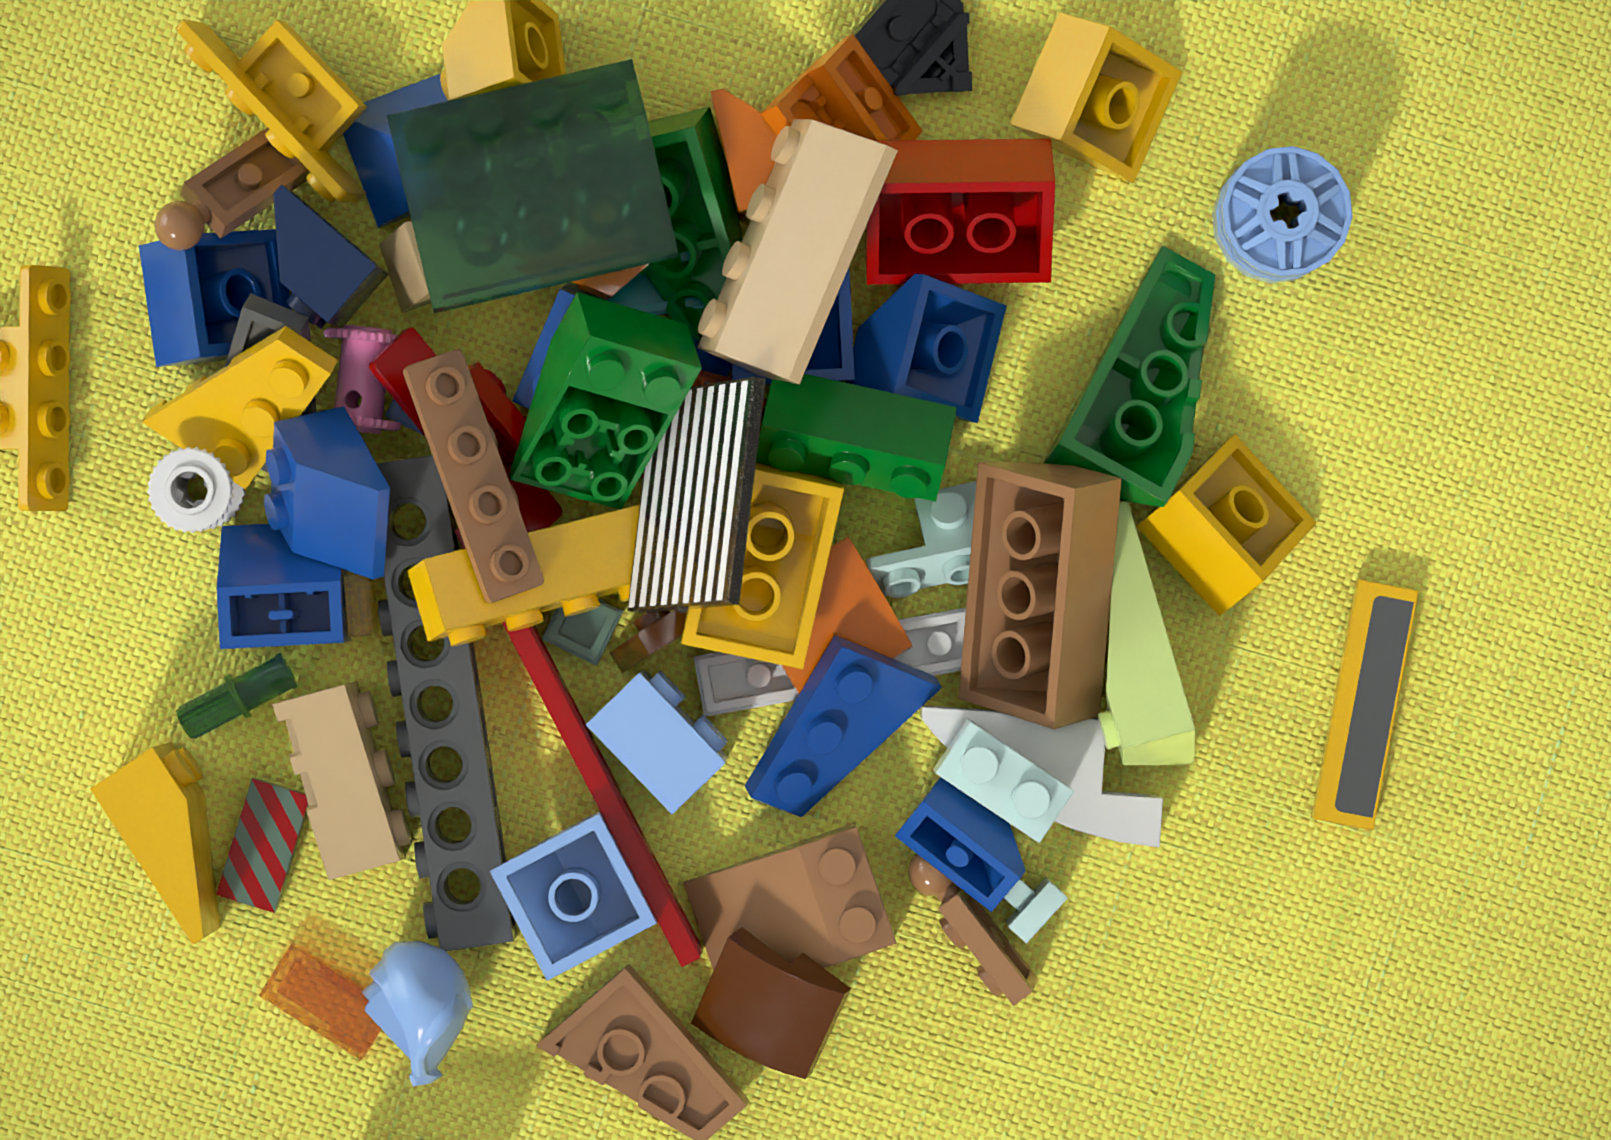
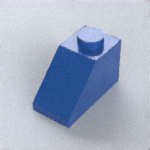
(964, 843)

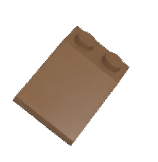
(797, 900)

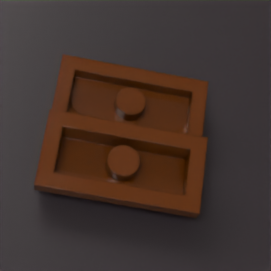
(770, 1006)

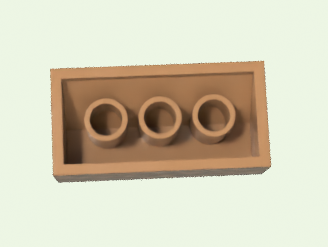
(1039, 591)

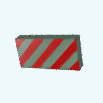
(263, 845)

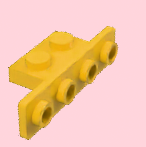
(290, 94)
(36, 388)

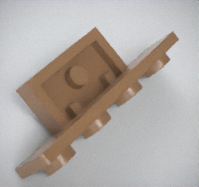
(473, 476)

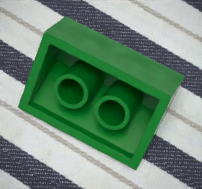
(857, 435)

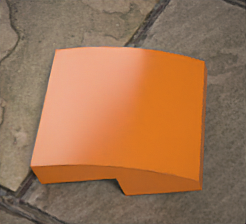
(846, 94)
(852, 609)

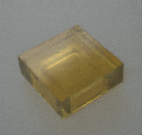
(360, 605)

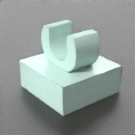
(1032, 907)

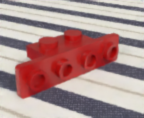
(536, 504)

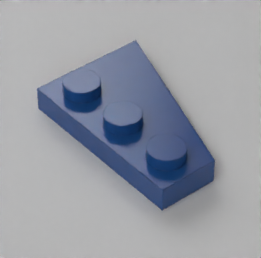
(836, 723)

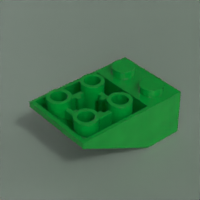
(604, 400)

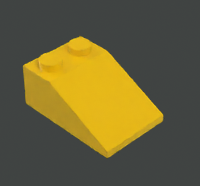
(782, 572)
(167, 829)

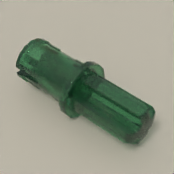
(236, 696)

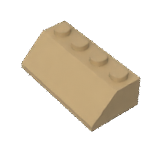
(795, 249)

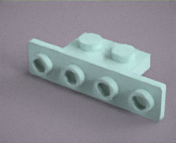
(947, 548)

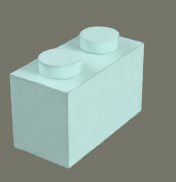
(1003, 780)

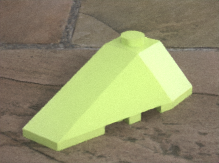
(1143, 687)

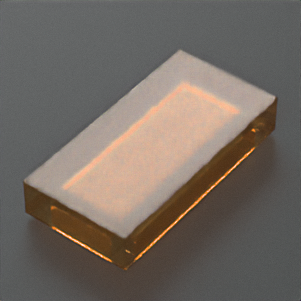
(322, 1000)

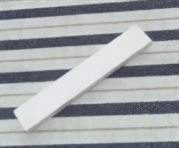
(743, 683)

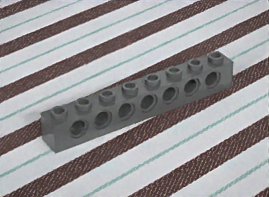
(451, 920)

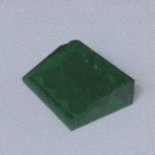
(532, 186)

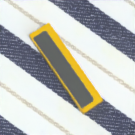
(1364, 704)

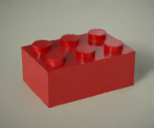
(964, 213)

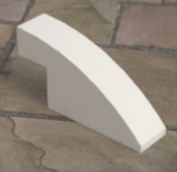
(1075, 758)

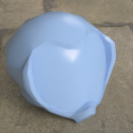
(419, 1003)

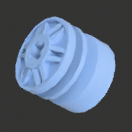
(1267, 247)

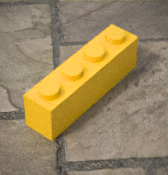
(577, 565)

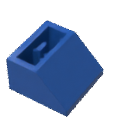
(274, 594)

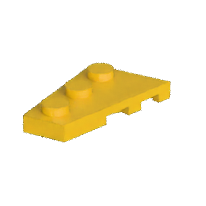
(238, 405)

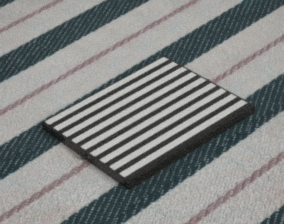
(698, 501)

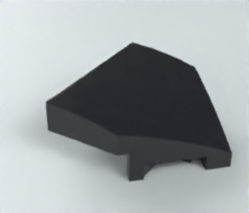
(918, 45)

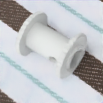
(170, 493)

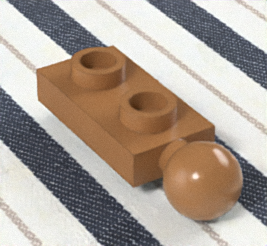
(228, 193)
(971, 926)

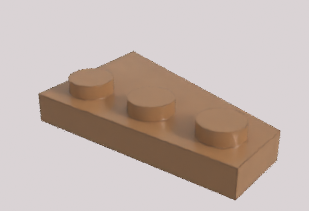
(646, 1053)

